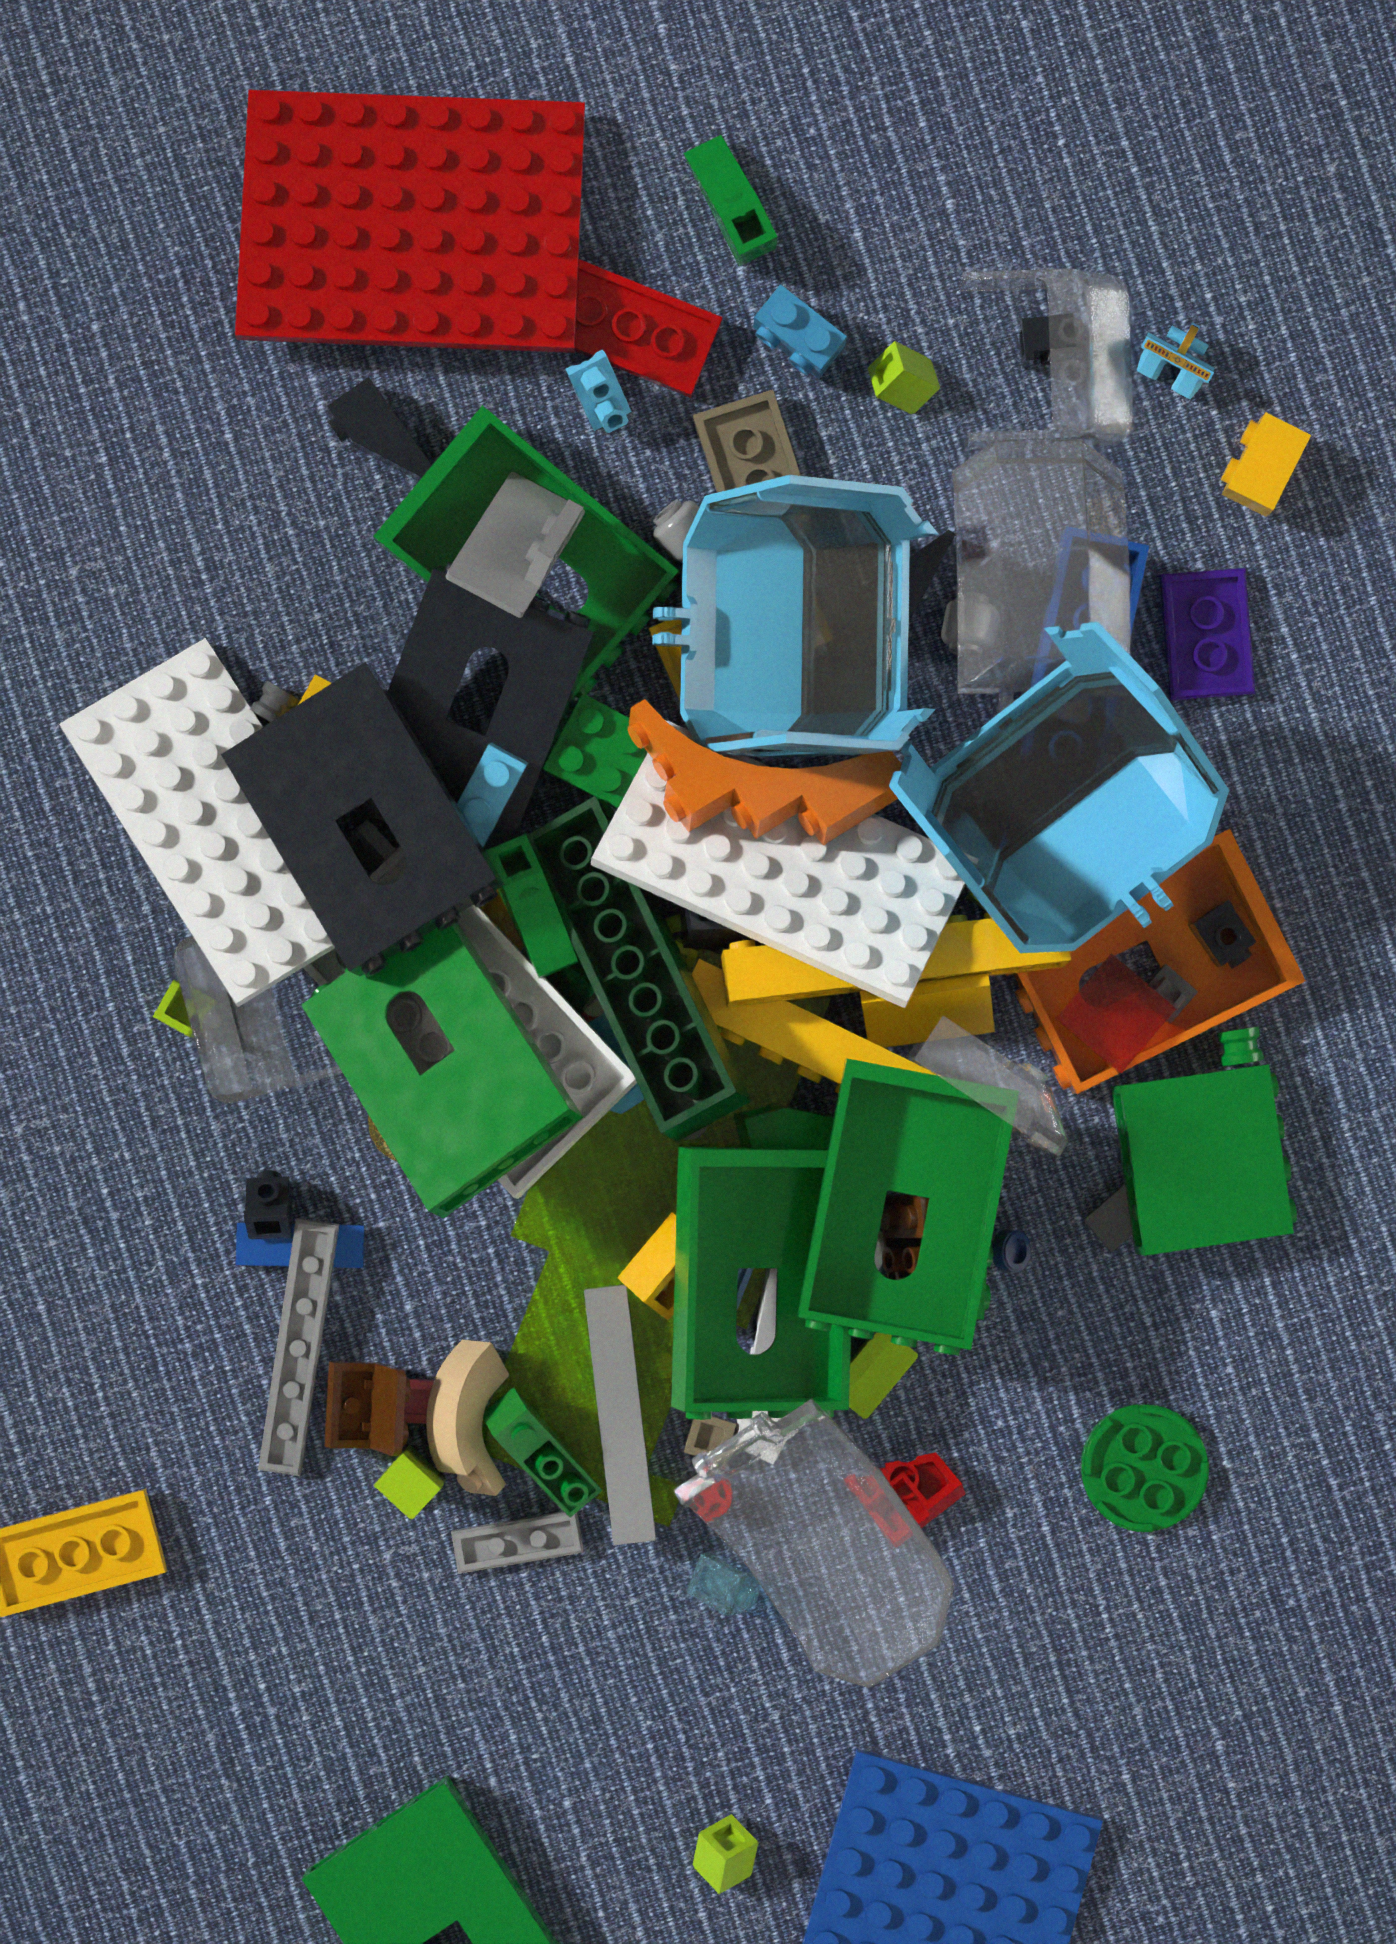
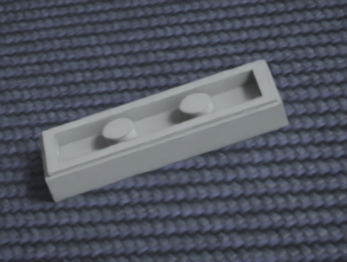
(516, 1541)

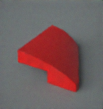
(924, 1486)

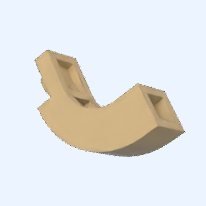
(457, 1412)

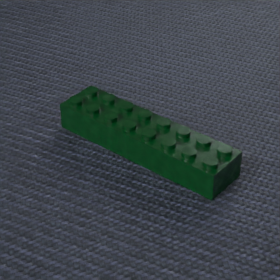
(639, 978)

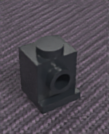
(1034, 341)
(1208, 930)
(268, 1206)

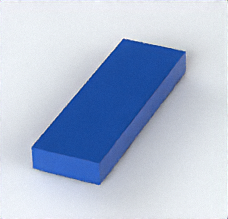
(277, 1251)

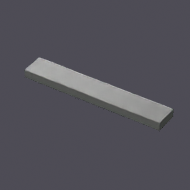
(298, 1346)
(619, 1414)

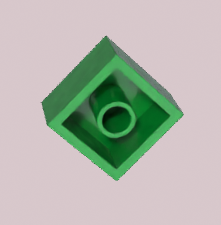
(596, 752)

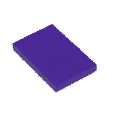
(1207, 634)

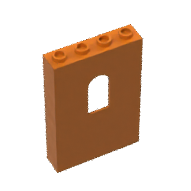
(1195, 888)

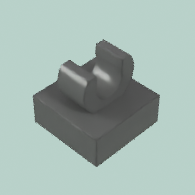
(371, 845)
(1173, 989)

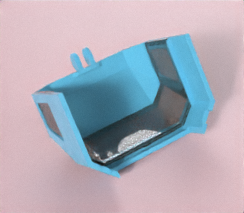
(797, 619)
(1070, 798)

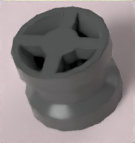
(273, 702)

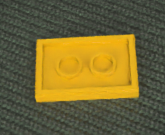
(960, 999)

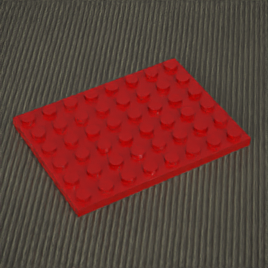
(410, 221)

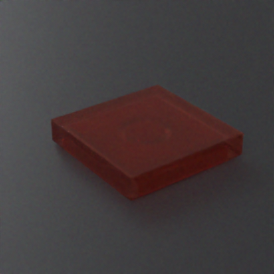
(1115, 1013)

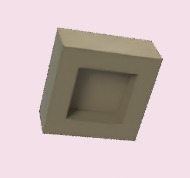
(708, 1434)

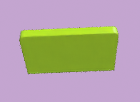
(875, 1371)

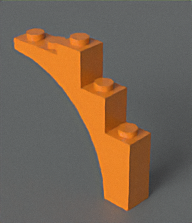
(761, 797)

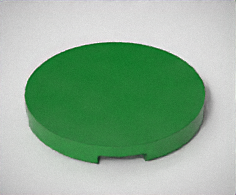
(1144, 1467)

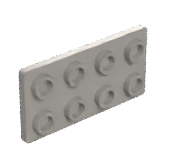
(515, 544)

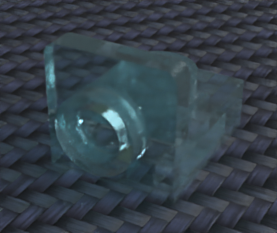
(723, 1586)

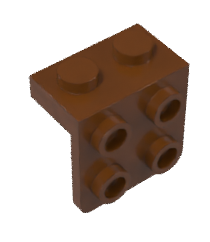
(366, 1407)

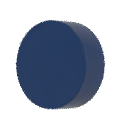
(1011, 1251)

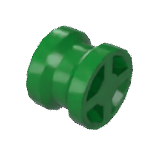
(1240, 1046)

